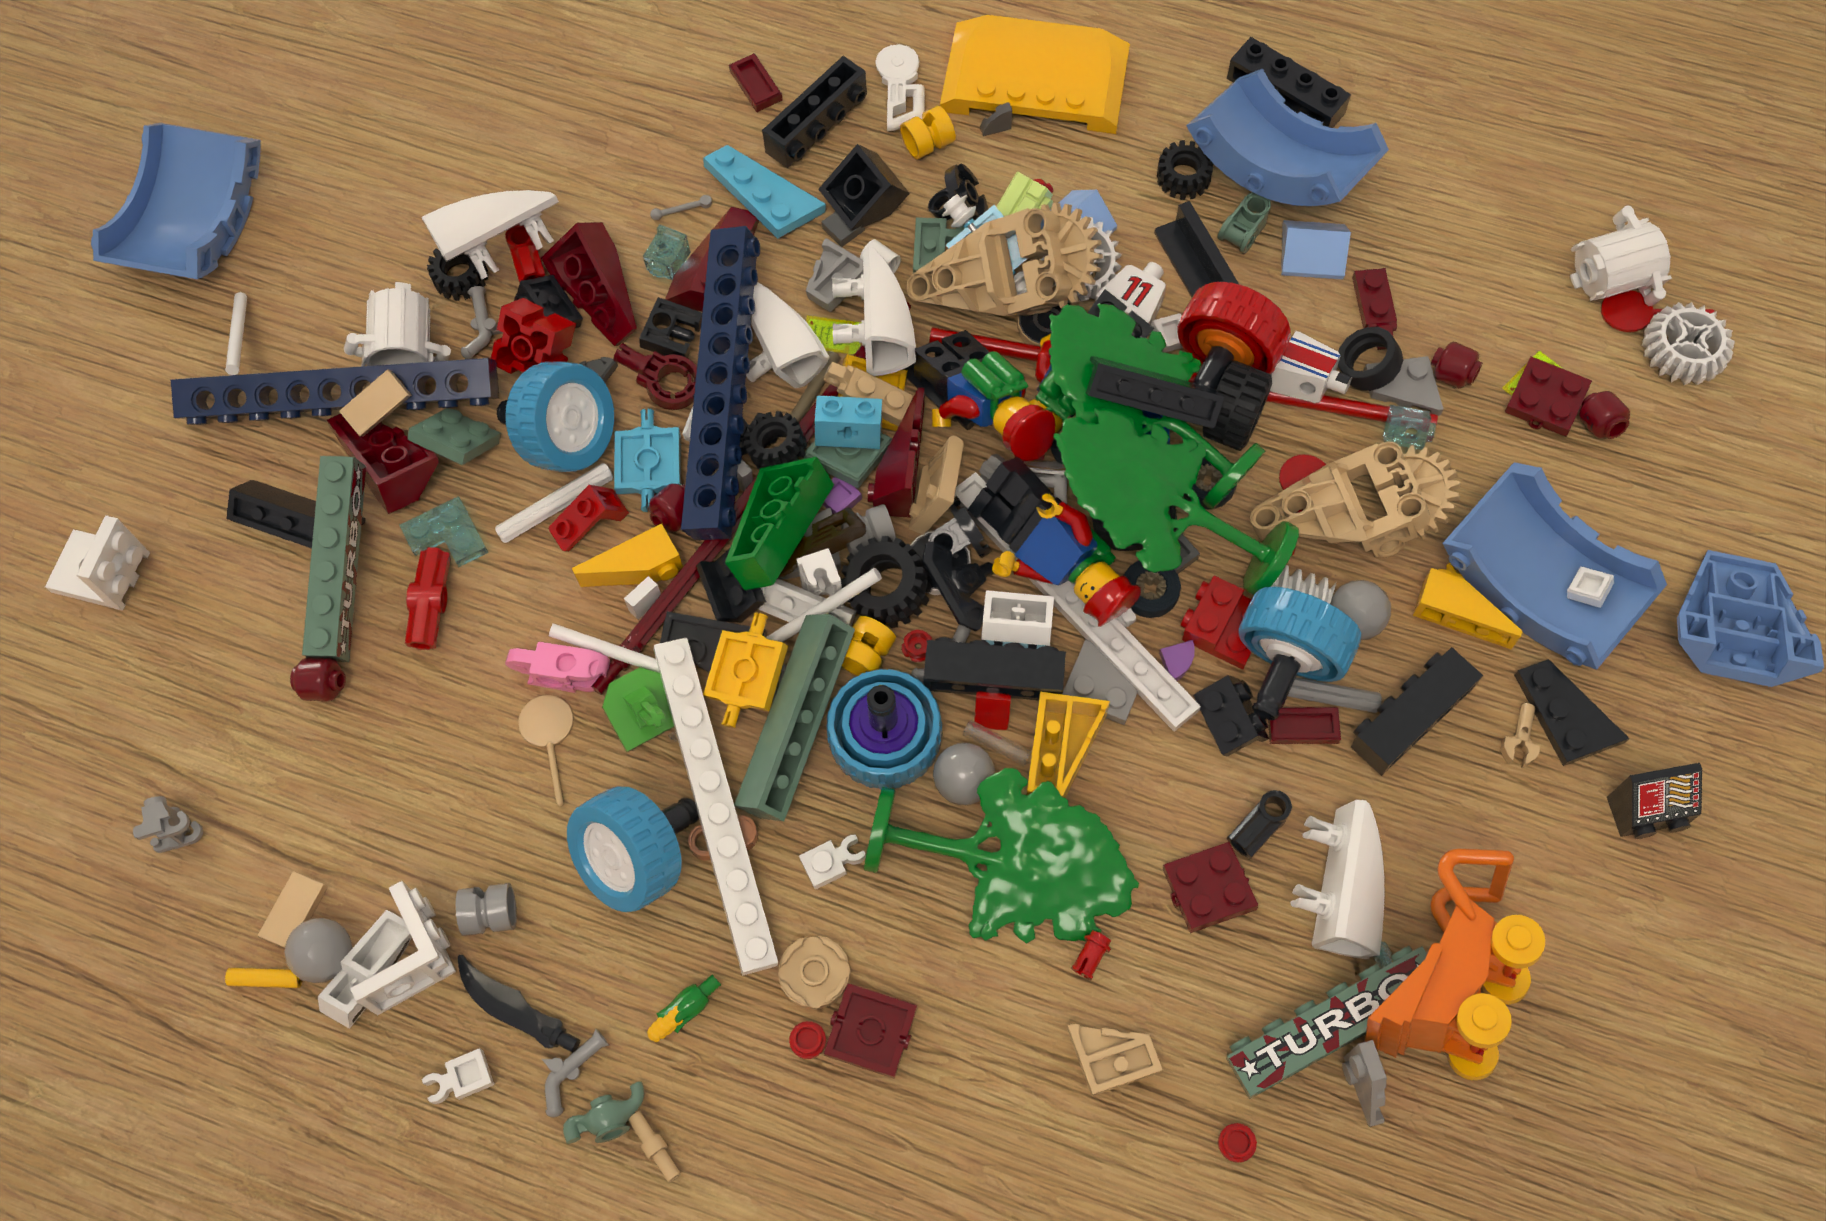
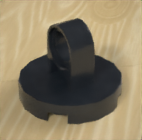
(958, 181)
(962, 531)

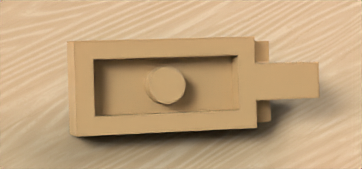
(859, 384)

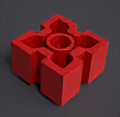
(530, 336)

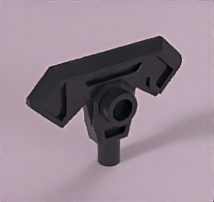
(957, 583)

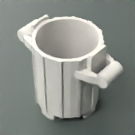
(1624, 260)
(396, 330)

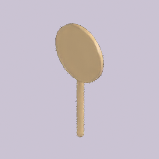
(546, 723)

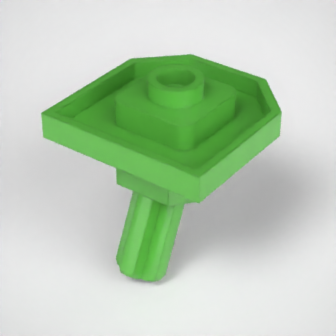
(637, 707)

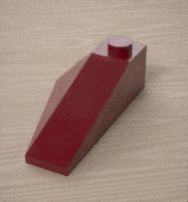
(898, 469)

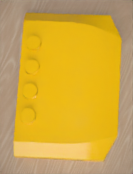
(1037, 69)

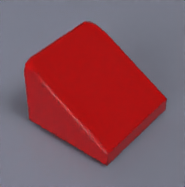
(992, 710)

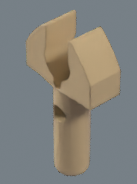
(1522, 738)

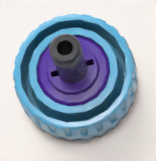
(884, 728)

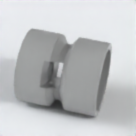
(877, 525)
(486, 909)

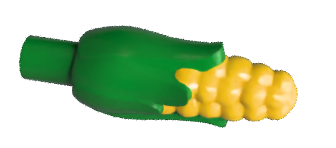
(682, 1009)

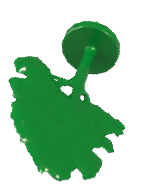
(1082, 335)
(1136, 480)
(1050, 862)

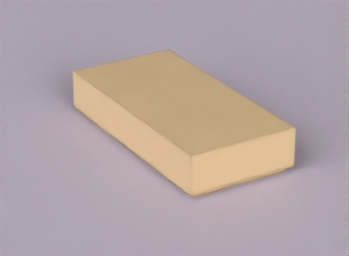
(375, 403)
(292, 908)

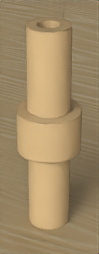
(654, 1147)

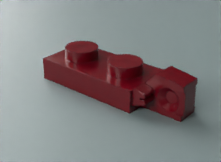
(1375, 300)

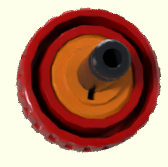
(1230, 325)

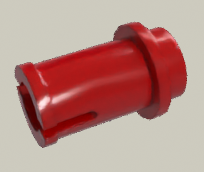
(1091, 954)

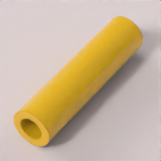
(262, 978)

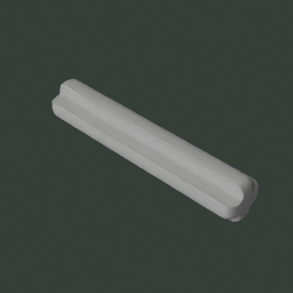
(1335, 695)

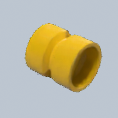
(924, 133)
(868, 643)

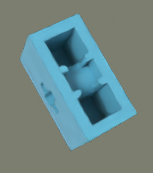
(848, 422)

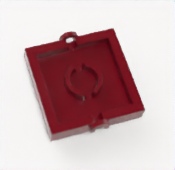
(1548, 396)
(1209, 887)
(870, 1030)

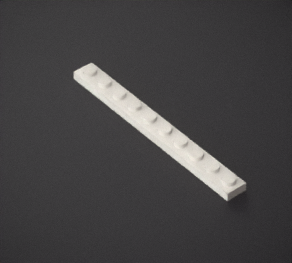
(1113, 640)
(715, 808)

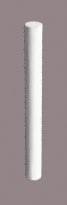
(236, 334)
(828, 604)
(606, 648)

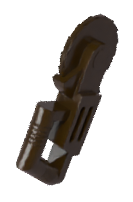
(826, 536)

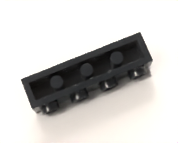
(1297, 85)
(815, 112)
(993, 668)
(1415, 711)

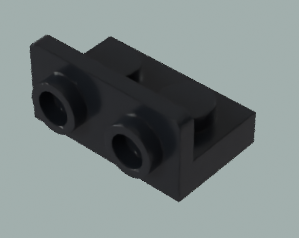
(550, 295)
(726, 594)

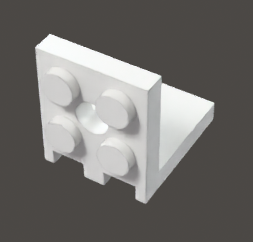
(98, 565)
(416, 971)

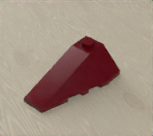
(591, 273)
(689, 281)
(394, 466)

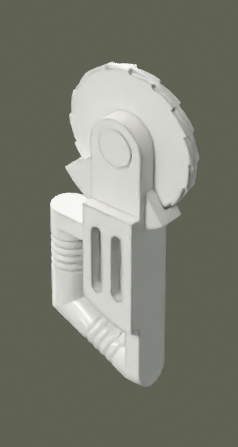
(899, 70)

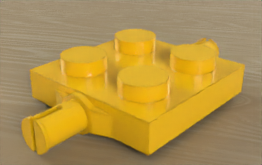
(745, 670)

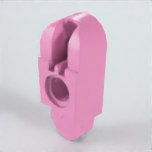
(559, 666)

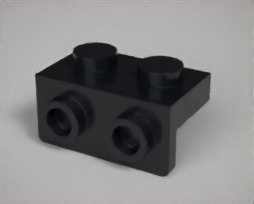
(1230, 714)

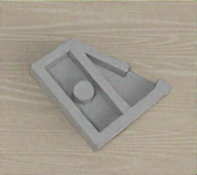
(834, 263)
(1412, 386)
(1099, 679)

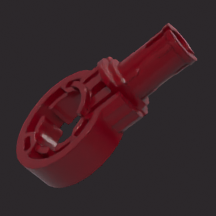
(653, 369)

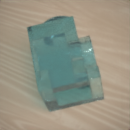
(666, 252)
(1403, 418)

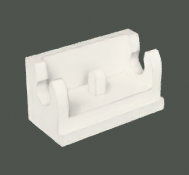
(819, 573)

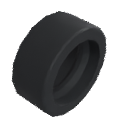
(1381, 373)

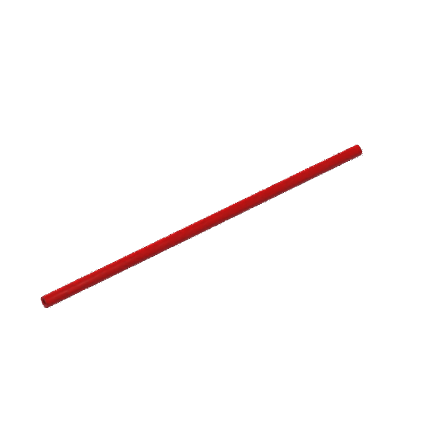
(1327, 403)

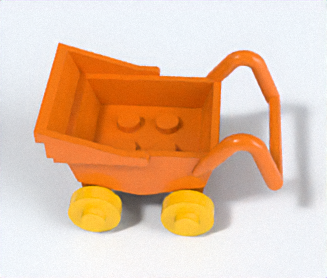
(1442, 998)

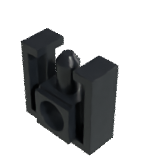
(669, 314)

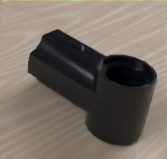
(1259, 825)

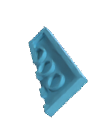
(765, 194)

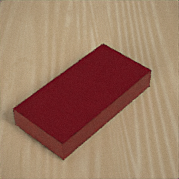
(755, 82)
(1306, 726)

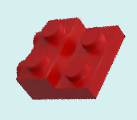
(1217, 621)

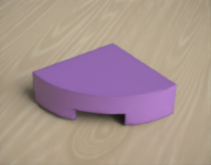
(1178, 658)

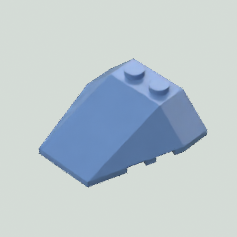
(1744, 623)

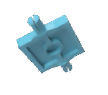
(646, 459)

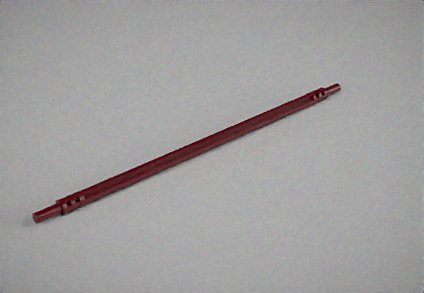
(689, 574)

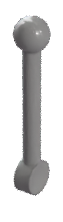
(705, 202)

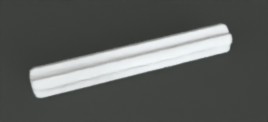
(552, 503)

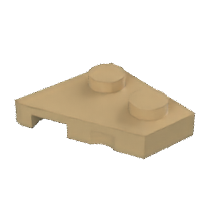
(1113, 1057)

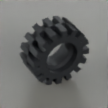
(1179, 183)
(454, 284)
(770, 429)

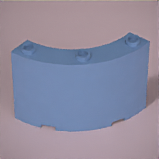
(1283, 152)
(183, 203)
(1525, 555)

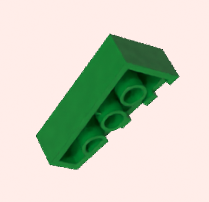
(776, 519)

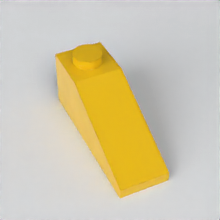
(632, 561)
(1461, 607)

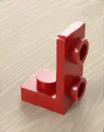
(584, 512)

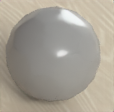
(1365, 605)
(961, 771)
(317, 949)

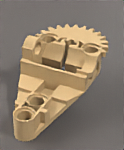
(984, 270)
(1336, 514)

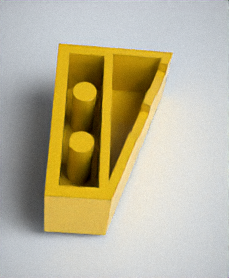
(1063, 738)

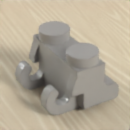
(167, 824)

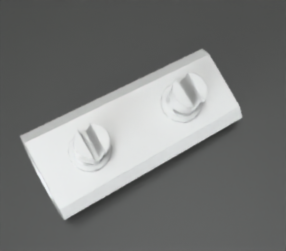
(473, 221)
(887, 321)
(786, 341)
(1353, 883)

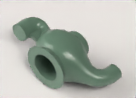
(605, 1118)

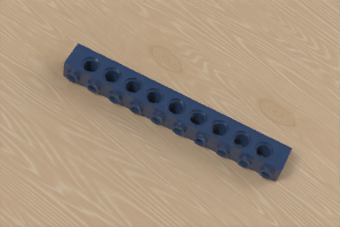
(727, 297)
(191, 394)

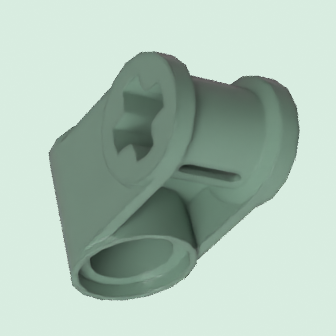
(1243, 225)

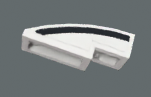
(372, 954)

